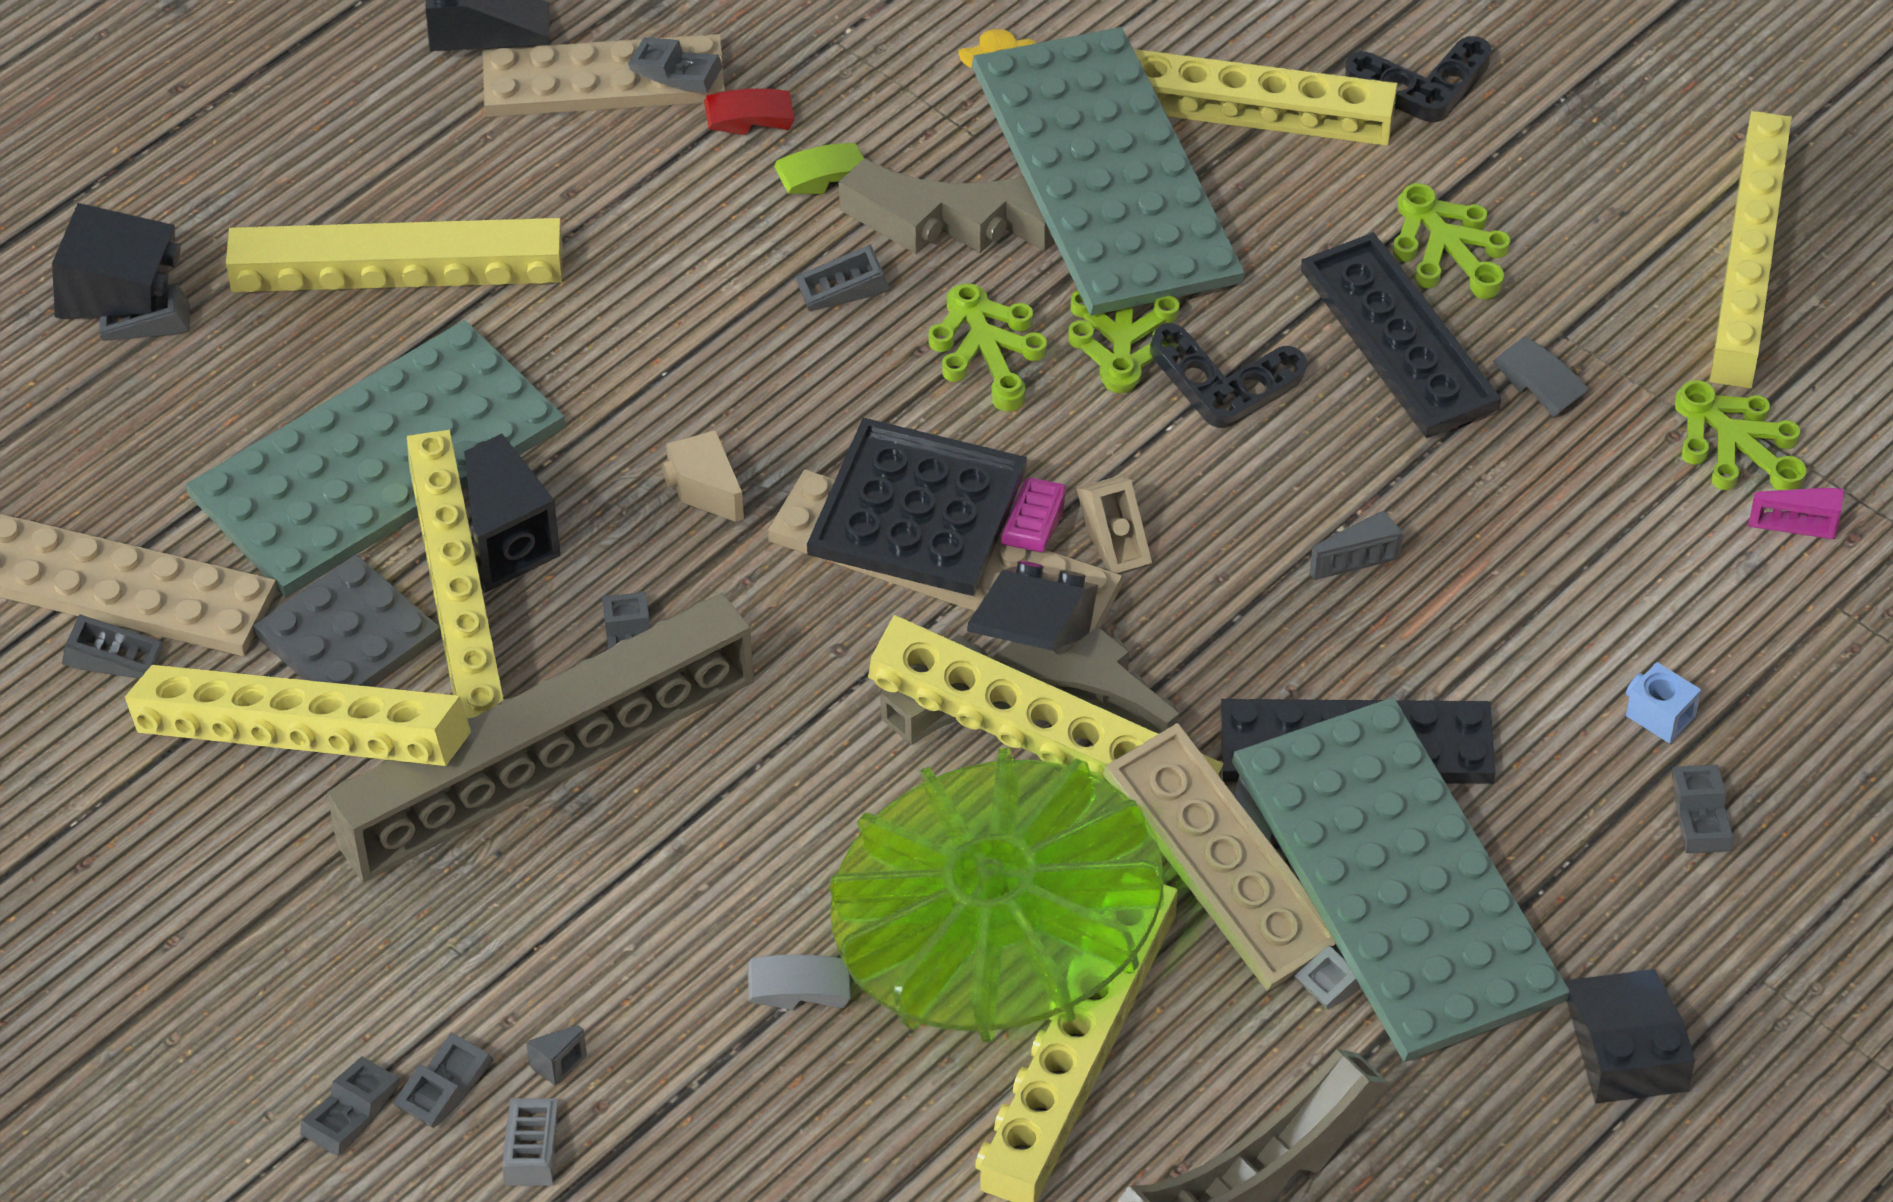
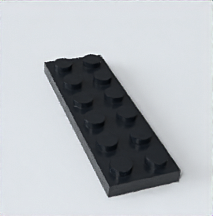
(1400, 335)
(1452, 732)

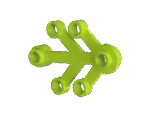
(1420, 205)
(970, 305)
(1119, 369)
(1700, 404)

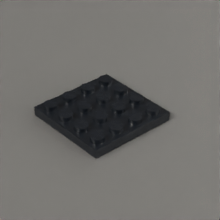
(917, 506)

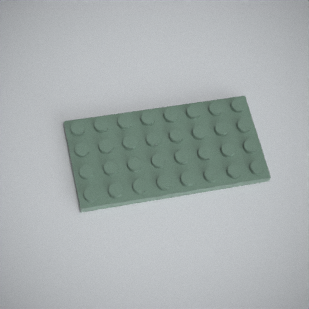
(1107, 170)
(343, 468)
(1400, 879)

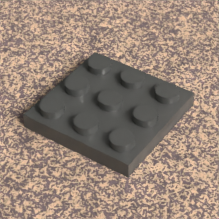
(347, 628)

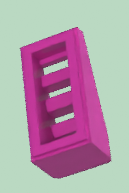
(1807, 511)
(1034, 514)

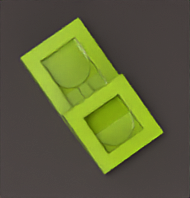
(814, 168)

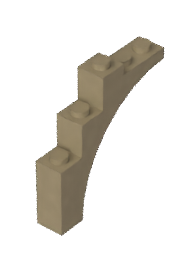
(918, 209)
(1090, 670)
(1291, 1140)

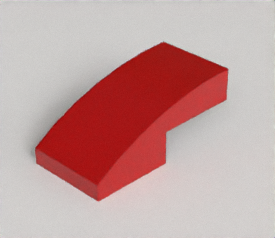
(739, 109)

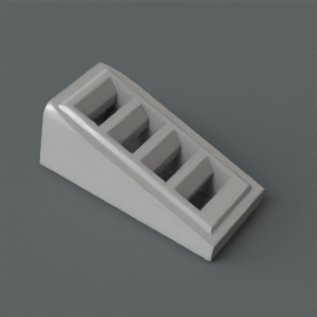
(530, 1170)

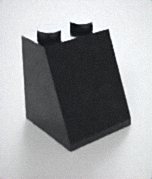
(111, 264)
(509, 513)

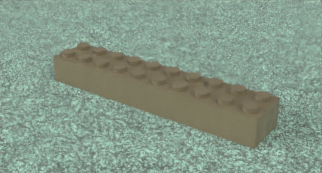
(545, 736)

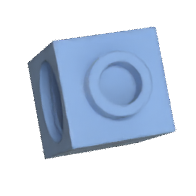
(1662, 702)

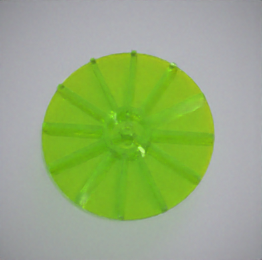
(997, 895)

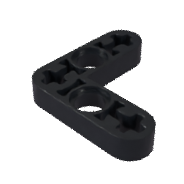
(1430, 97)
(1218, 387)

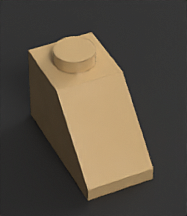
(704, 475)
(1115, 523)

